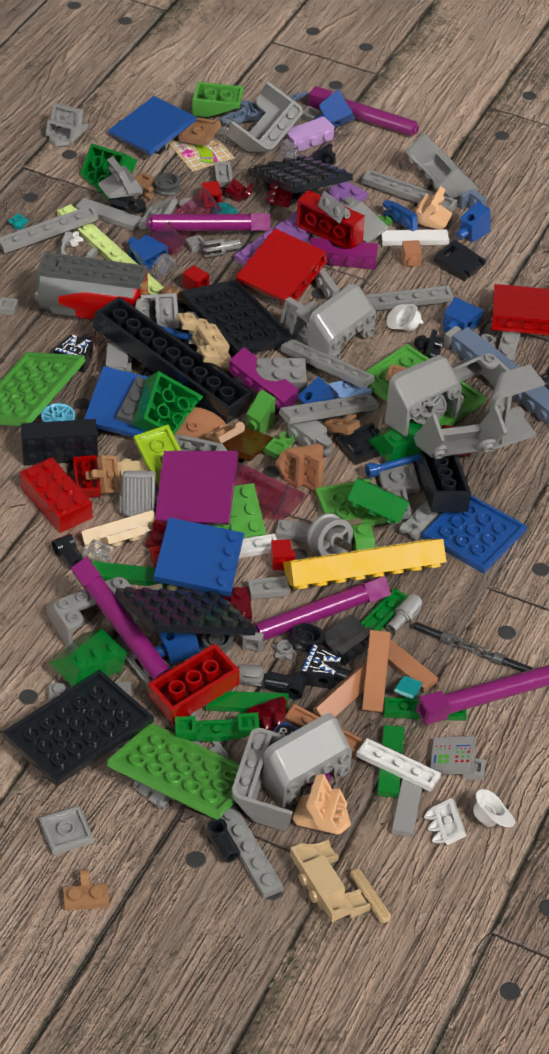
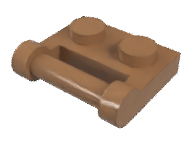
(224, 432)

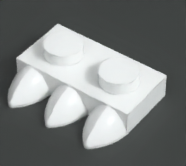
(447, 822)

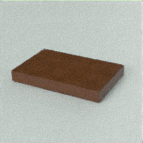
(248, 443)

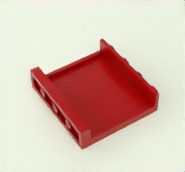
(282, 266)
(520, 309)

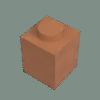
(411, 253)

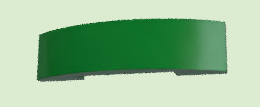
(216, 730)

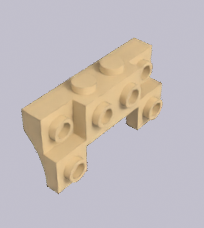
(207, 339)
(323, 882)

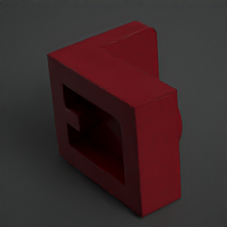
(238, 190)
(157, 534)

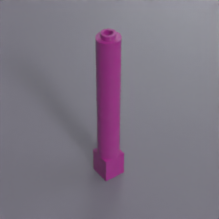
(367, 113)
(211, 222)
(325, 607)
(119, 618)
(438, 706)

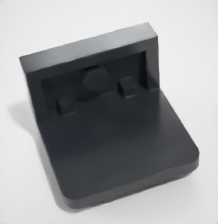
(348, 638)

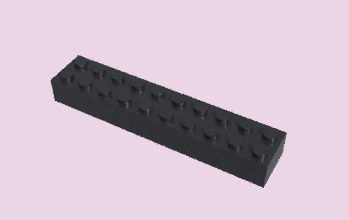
(170, 356)

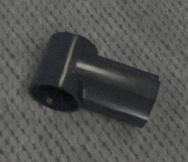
(128, 204)
(67, 549)
(292, 684)
(222, 840)

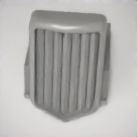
(65, 125)
(120, 183)
(160, 308)
(296, 318)
(138, 492)

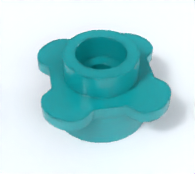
(18, 221)

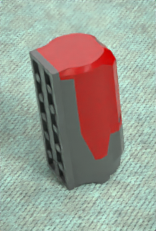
(83, 285)

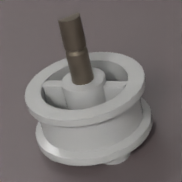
(330, 535)

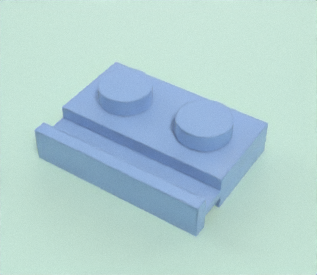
(346, 389)

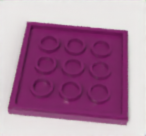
(197, 486)

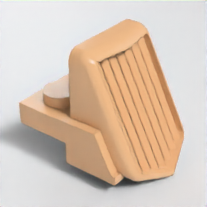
(430, 211)
(322, 808)

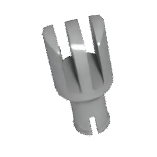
(222, 246)
(405, 613)
(252, 675)

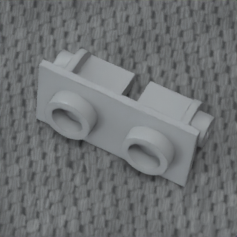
(333, 207)
(157, 798)

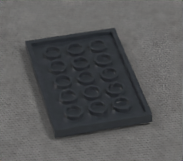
(300, 174)
(237, 316)
(185, 611)
(78, 727)

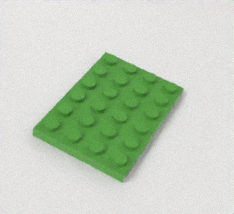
(408, 357)
(34, 384)
(178, 769)

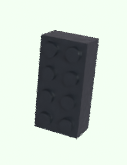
(58, 440)
(444, 483)

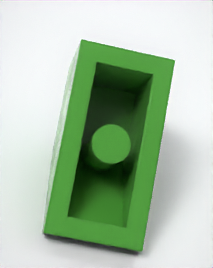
(261, 413)
(362, 537)

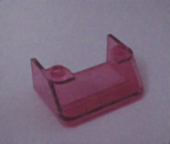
(200, 204)
(271, 493)

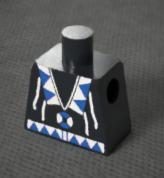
(77, 346)
(323, 667)

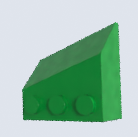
(96, 164)
(164, 403)
(394, 445)
(378, 501)
(89, 654)

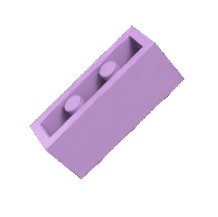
(311, 133)

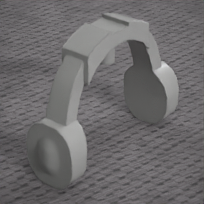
(67, 238)

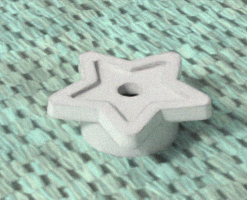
(75, 239)

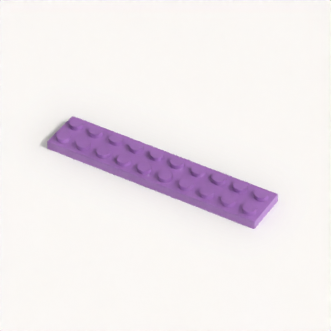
(339, 193)

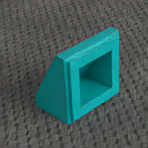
(227, 208)
(409, 687)

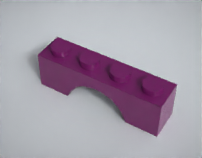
(362, 256)
(244, 367)

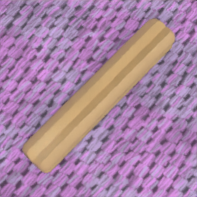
(370, 896)

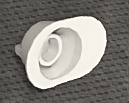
(404, 317)
(491, 811)

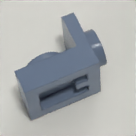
(470, 198)

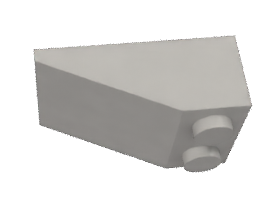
(373, 225)

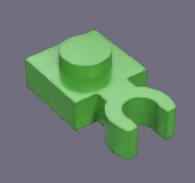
(276, 446)

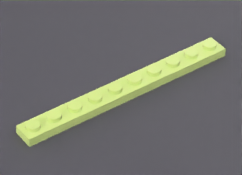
(107, 247)

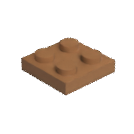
(200, 132)

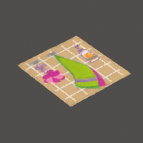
(201, 156)

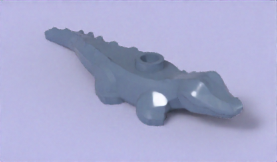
(250, 111)

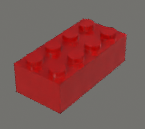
(314, 220)
(56, 495)
(194, 683)

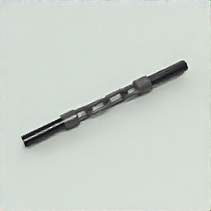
(448, 637)

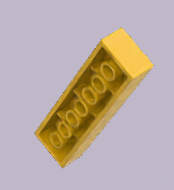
(365, 562)

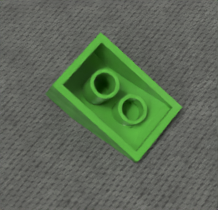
(216, 98)

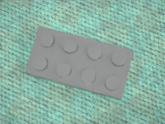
(281, 368)

